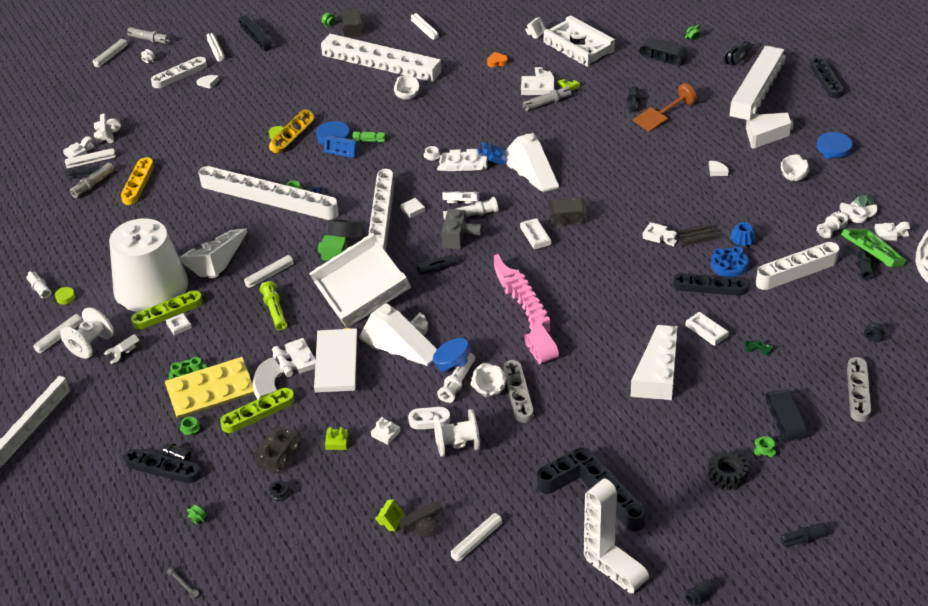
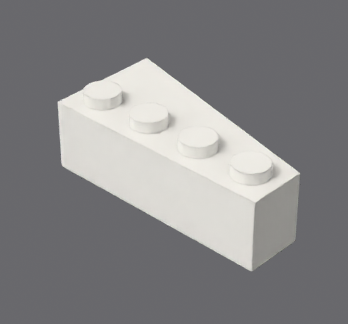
(656, 369)

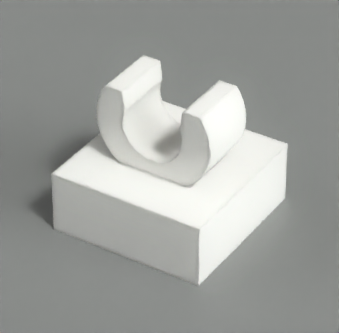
(535, 28)
(385, 431)

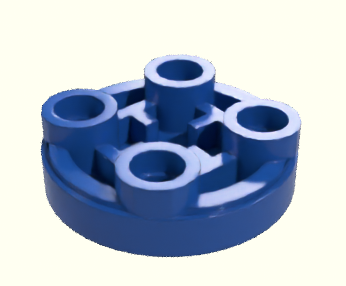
(332, 128)
(834, 145)
(730, 262)
(452, 354)

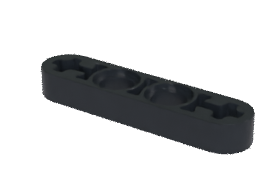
(255, 32)
(818, 66)
(710, 282)
(163, 463)

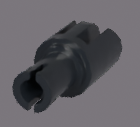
(737, 53)

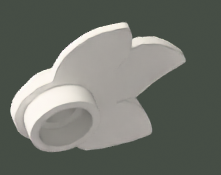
(856, 213)

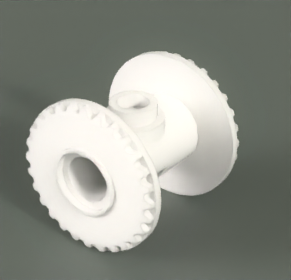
(94, 325)
(457, 434)

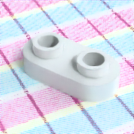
(424, 417)

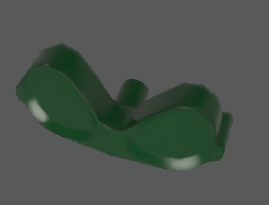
(750, 346)

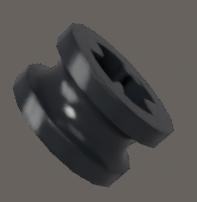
(874, 327)
(279, 485)

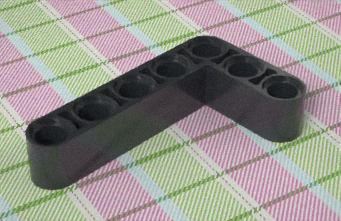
(585, 465)

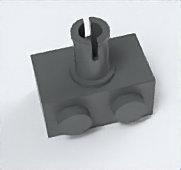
(456, 228)

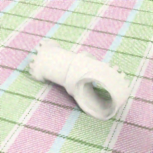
(832, 224)

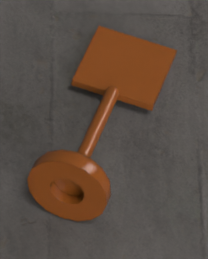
(652, 119)

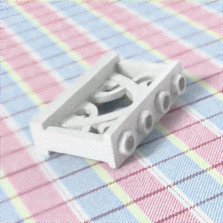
(595, 41)

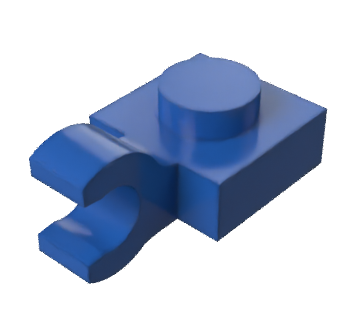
(494, 153)

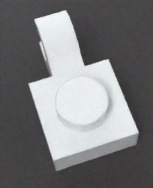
(79, 149)
(889, 231)
(657, 233)
(126, 345)

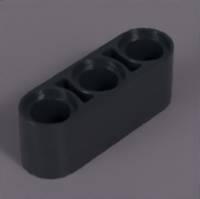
(663, 51)
(786, 414)

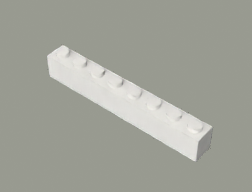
(757, 83)

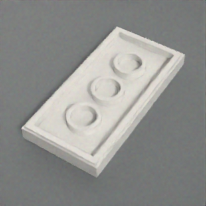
(336, 360)

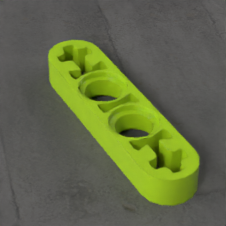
(166, 309)
(256, 408)

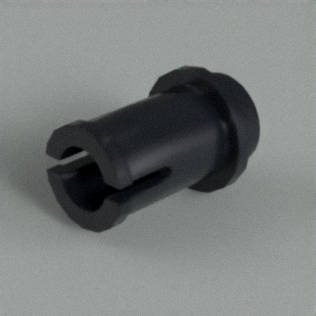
(173, 451)
(696, 594)

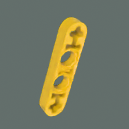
(294, 133)
(126, 196)

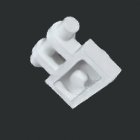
(300, 355)

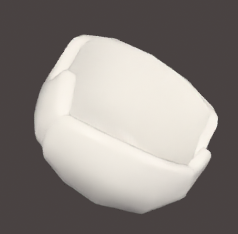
(406, 87)
(794, 168)

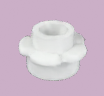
(148, 56)
(432, 153)

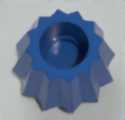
(743, 234)

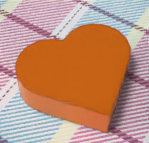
(496, 59)

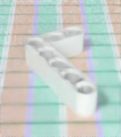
(600, 539)

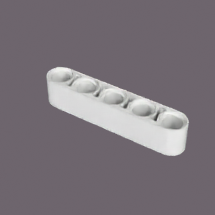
(797, 265)

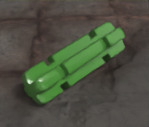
(369, 136)

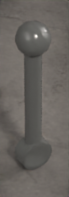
(194, 594)

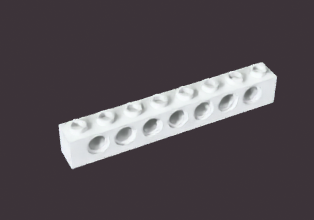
(381, 57)

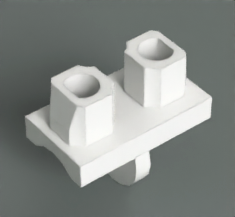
(105, 129)

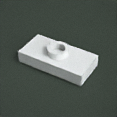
(535, 233)
(707, 328)

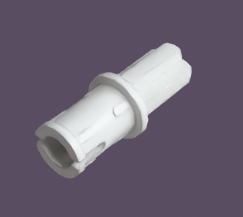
(39, 285)

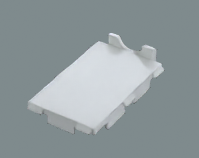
(462, 161)

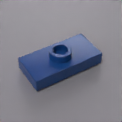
(340, 146)

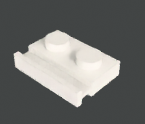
(537, 85)

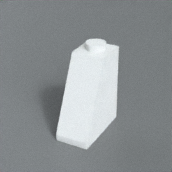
(768, 128)

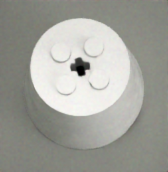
(145, 265)

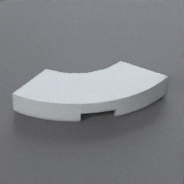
(265, 376)

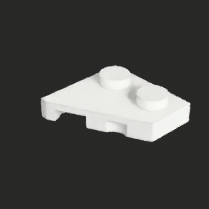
(468, 197)

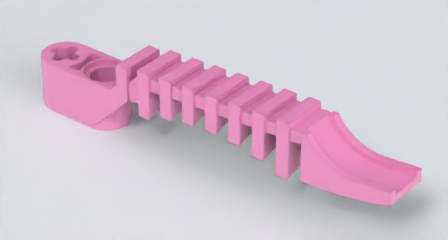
(538, 339)

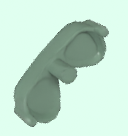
(861, 200)

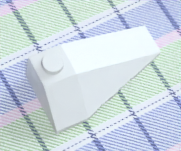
(530, 161)
(214, 255)
(394, 333)

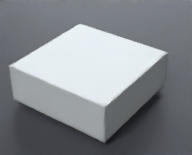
(412, 208)
(178, 324)

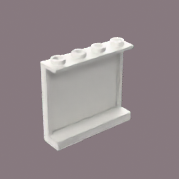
(359, 280)

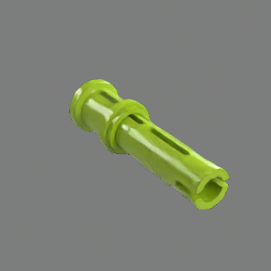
(272, 300)

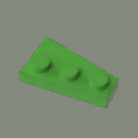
(874, 245)

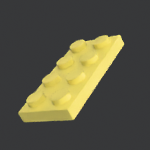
(209, 387)

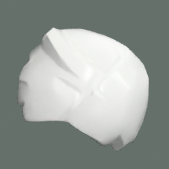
(488, 380)

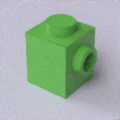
(332, 246)

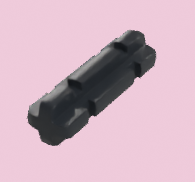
(81, 172)

